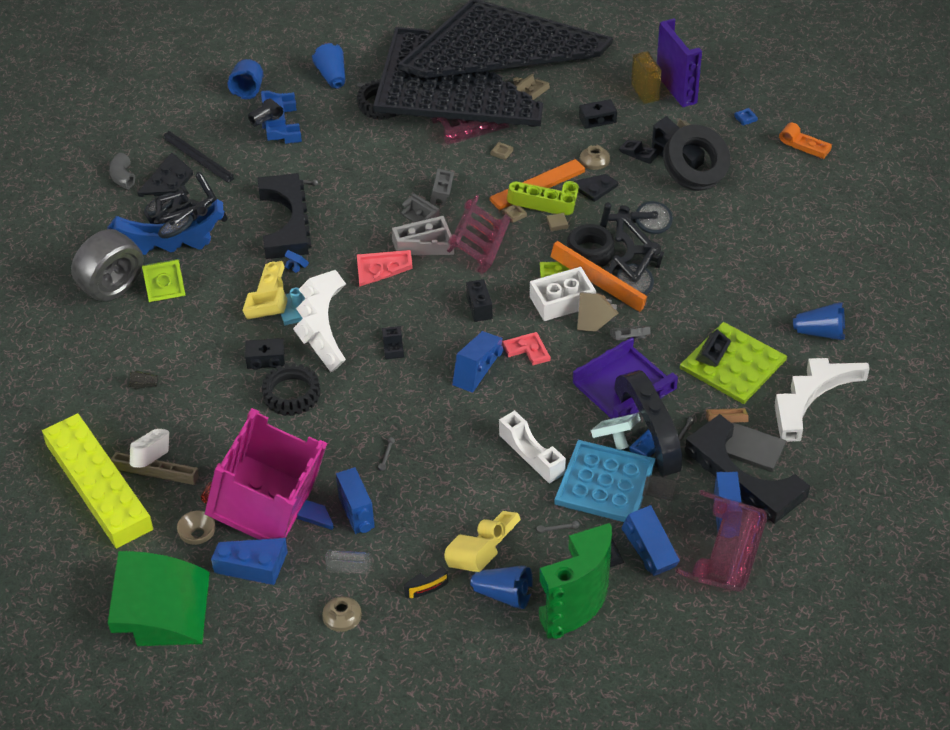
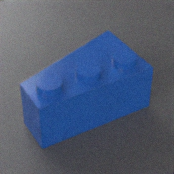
(476, 360)
(650, 540)
(250, 559)

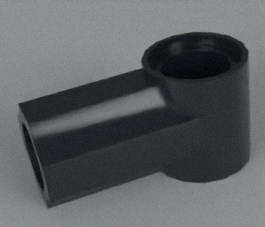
(269, 110)

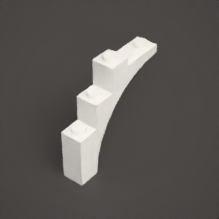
(315, 322)
(805, 389)

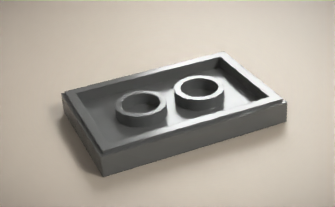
(755, 447)

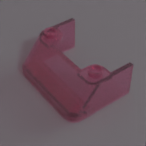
(734, 545)

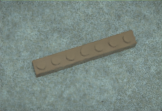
(158, 469)

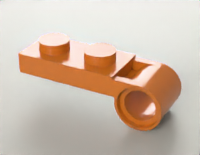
(792, 137)

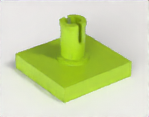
(163, 280)

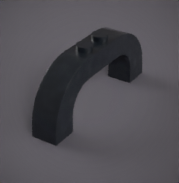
(665, 437)

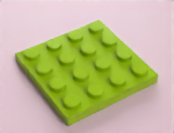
(741, 369)

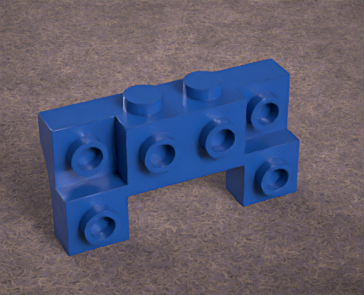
(277, 128)

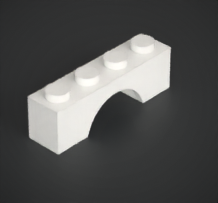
(516, 433)

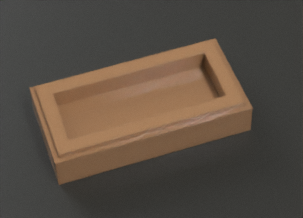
(731, 415)

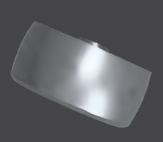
(108, 254)

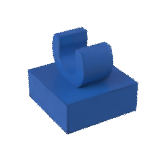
(296, 260)

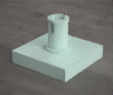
(616, 427)

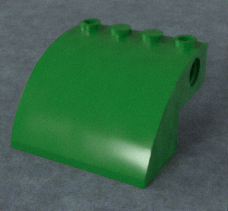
(577, 585)

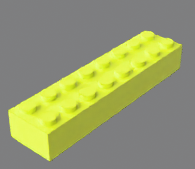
(97, 480)

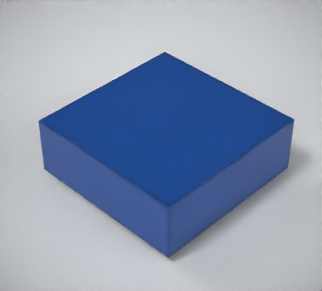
(746, 116)

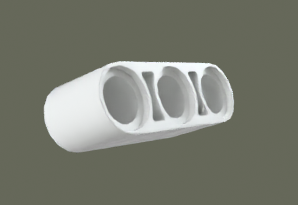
(149, 448)

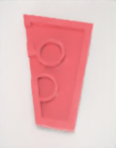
(382, 265)

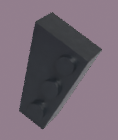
(663, 131)

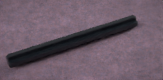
(199, 157)

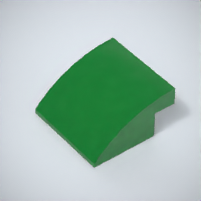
(158, 599)

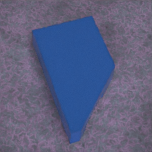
(315, 514)

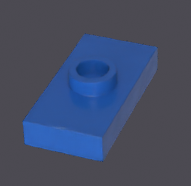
(643, 445)

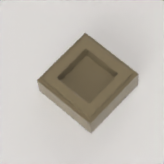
(502, 151)
(515, 213)
(557, 222)

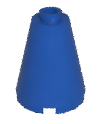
(330, 63)
(822, 322)
(505, 584)

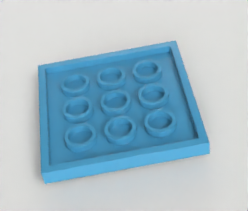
(604, 481)

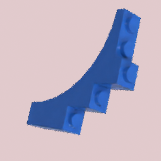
(147, 236)

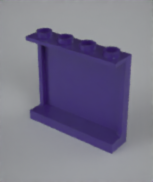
(678, 65)
(599, 376)

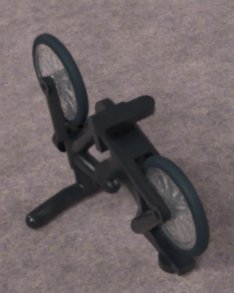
(182, 210)
(650, 217)

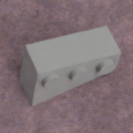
(423, 237)

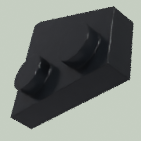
(596, 186)

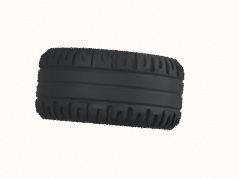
(595, 234)

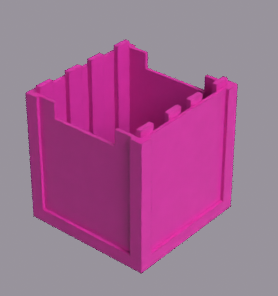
(264, 479)

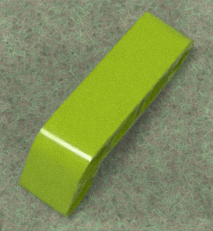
(544, 198)

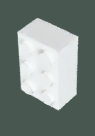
(559, 293)

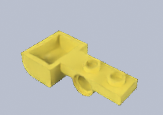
(270, 296)
(476, 552)

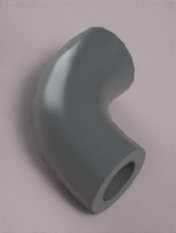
(118, 171)

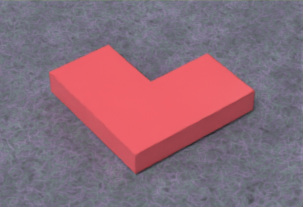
(529, 344)

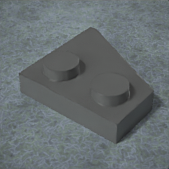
(634, 331)

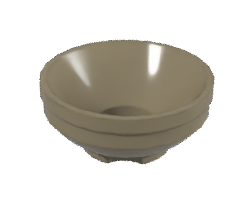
(594, 161)
(193, 521)
(342, 620)

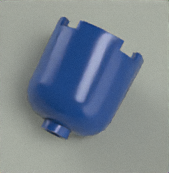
(245, 79)

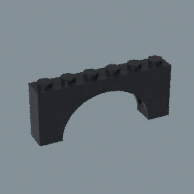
(293, 236)
(774, 497)

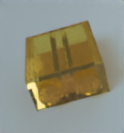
(646, 77)

